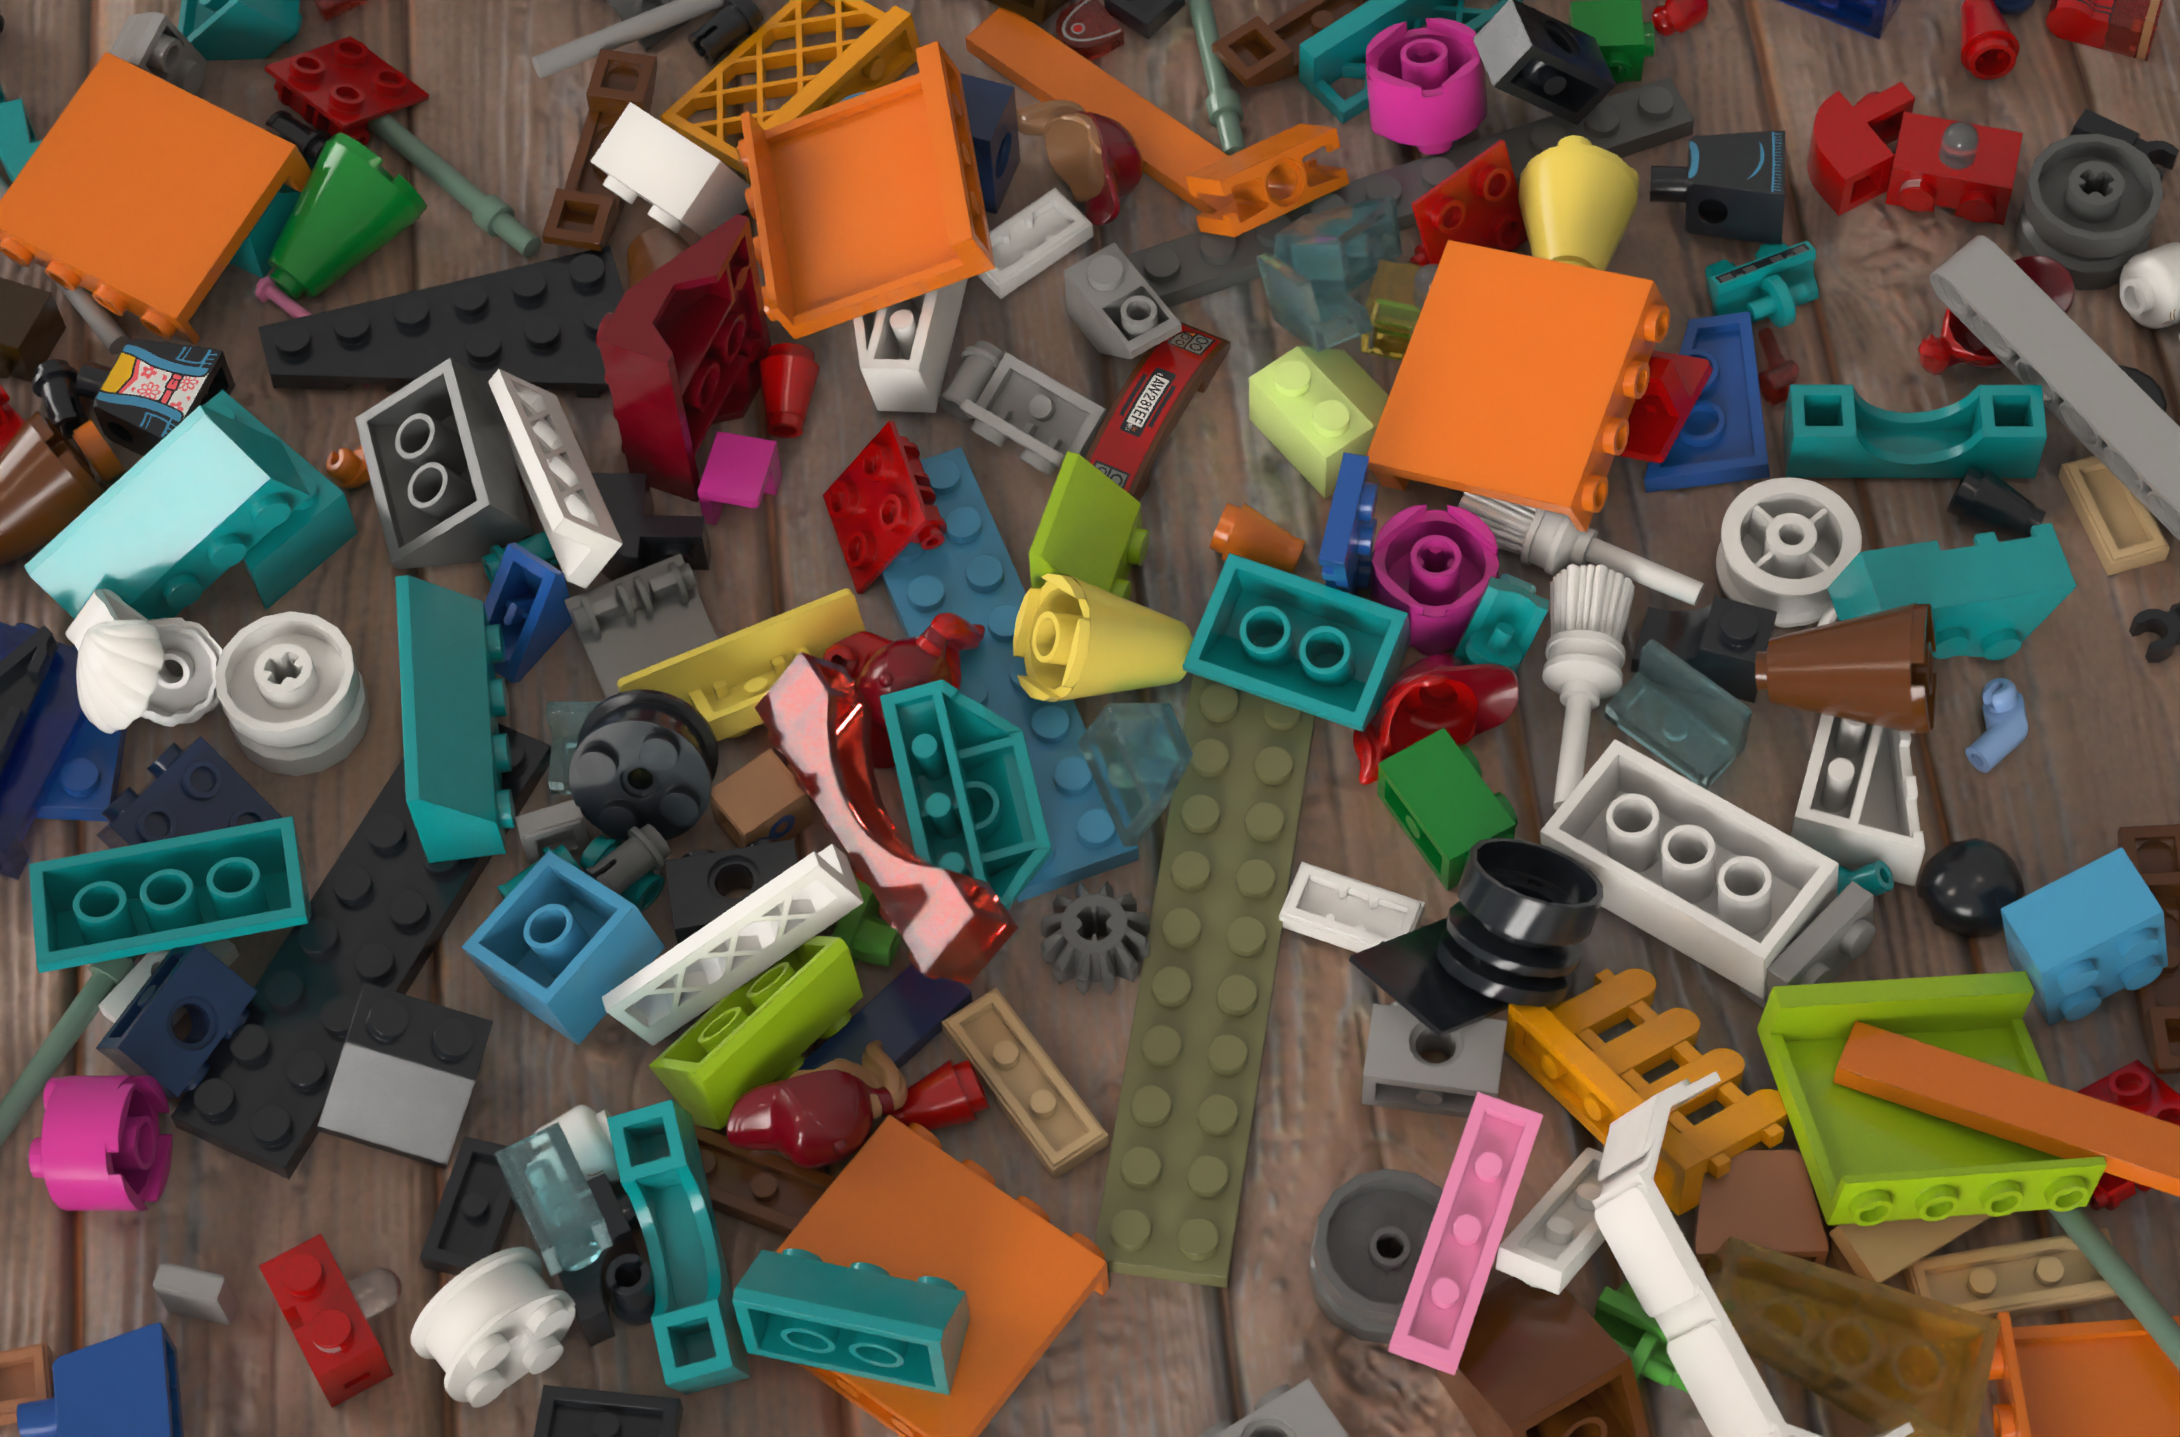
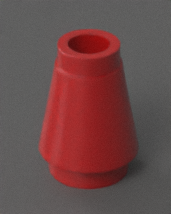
(1986, 40)
(788, 387)
(944, 1098)

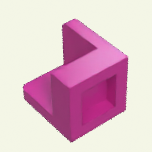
(738, 474)

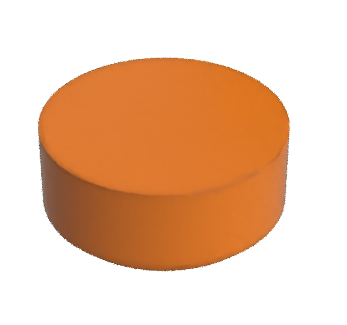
(98, 451)

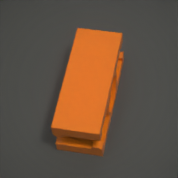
(1267, 179)

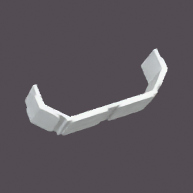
(1672, 1281)

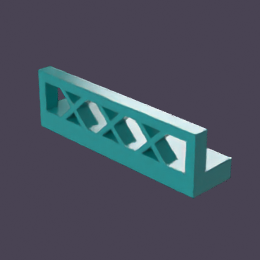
(1342, 46)

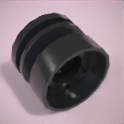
(1519, 921)

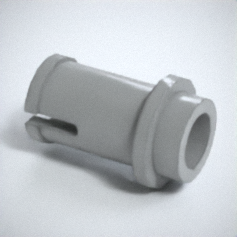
(971, 378)

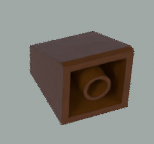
(1543, 1370)

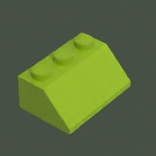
(760, 1030)

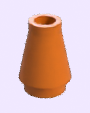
(1256, 538)

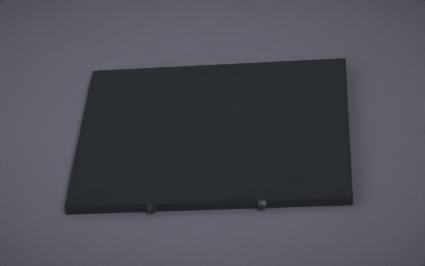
(1418, 981)

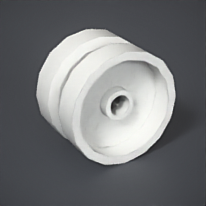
(293, 693)

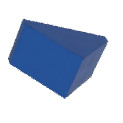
(529, 607)

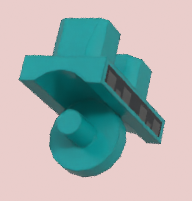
(1766, 286)
(1502, 623)

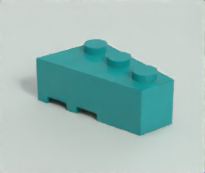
(1979, 594)

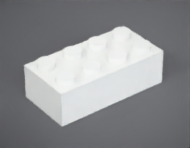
(1691, 865)

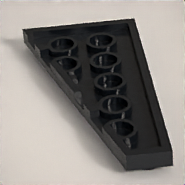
(521, 320)

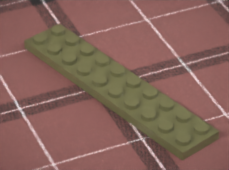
(1206, 990)

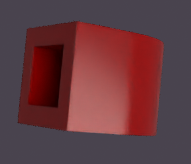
(1850, 149)

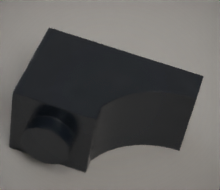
(1713, 640)
(589, 1284)

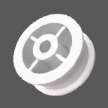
(1786, 548)
(494, 1325)

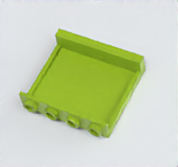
(1898, 1163)

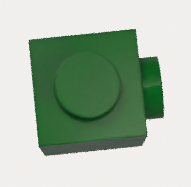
(1619, 34)

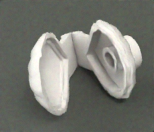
(125, 671)

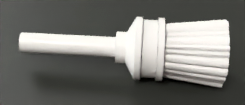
(1554, 542)
(1584, 656)

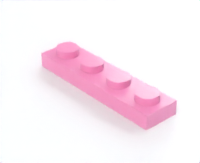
(1465, 1233)

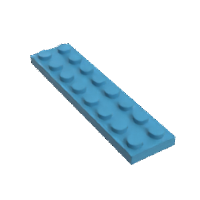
(979, 582)

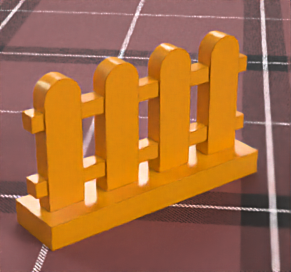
(1605, 1081)

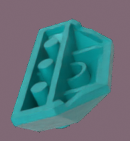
(967, 787)

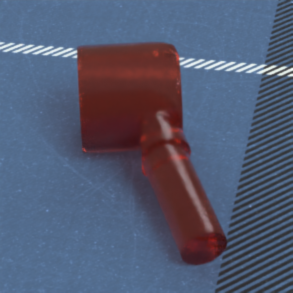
(1781, 373)

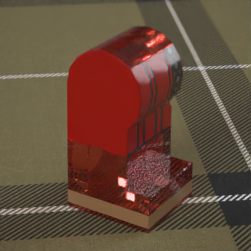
(2109, 25)

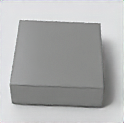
(552, 827)
(195, 1293)

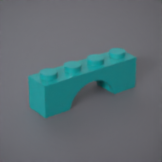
(1842, 436)
(693, 1295)

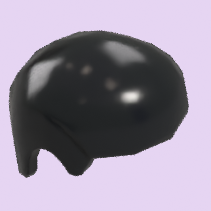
(1969, 886)

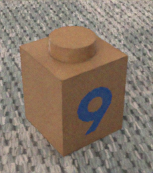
(761, 802)

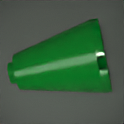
(341, 218)

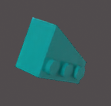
(309, 533)

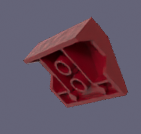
(686, 354)

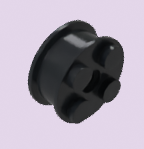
(643, 763)

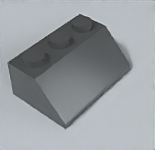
(443, 470)

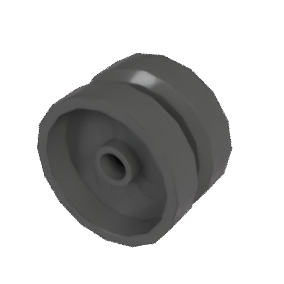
(2089, 207)
(1354, 1232)

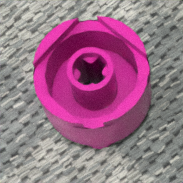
(1425, 84)
(1434, 571)
(102, 1142)

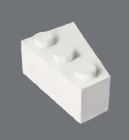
(908, 349)
(1861, 799)

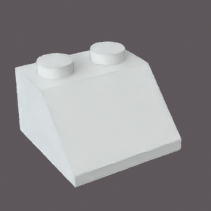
(669, 173)

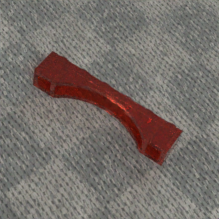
(825, 733)

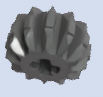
(1093, 917)

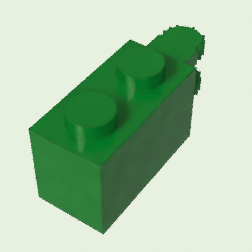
(1443, 802)

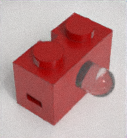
(1954, 167)
(332, 1315)

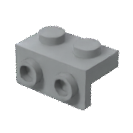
(1035, 414)
(1826, 944)

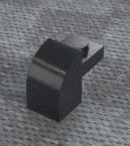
(648, 536)

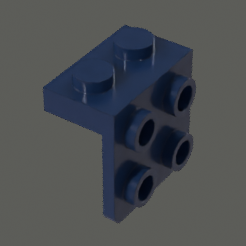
(188, 796)

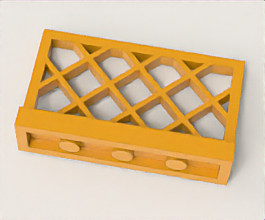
(856, 67)

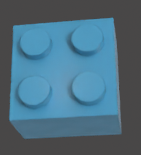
(2087, 937)
(562, 946)

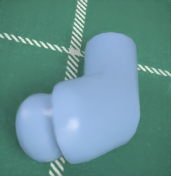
(2004, 723)

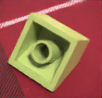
(1316, 410)

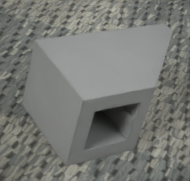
(161, 49)
(1116, 305)

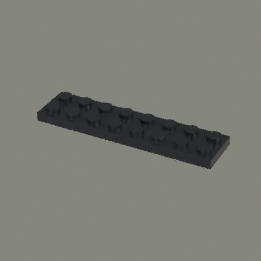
(368, 924)

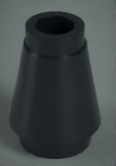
(1993, 506)

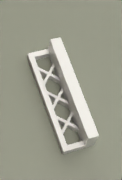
(556, 478)
(736, 946)

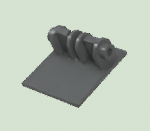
(640, 620)

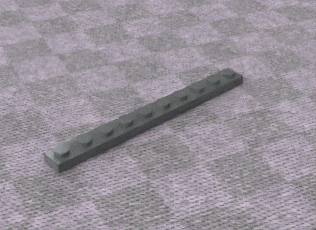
(1214, 262)

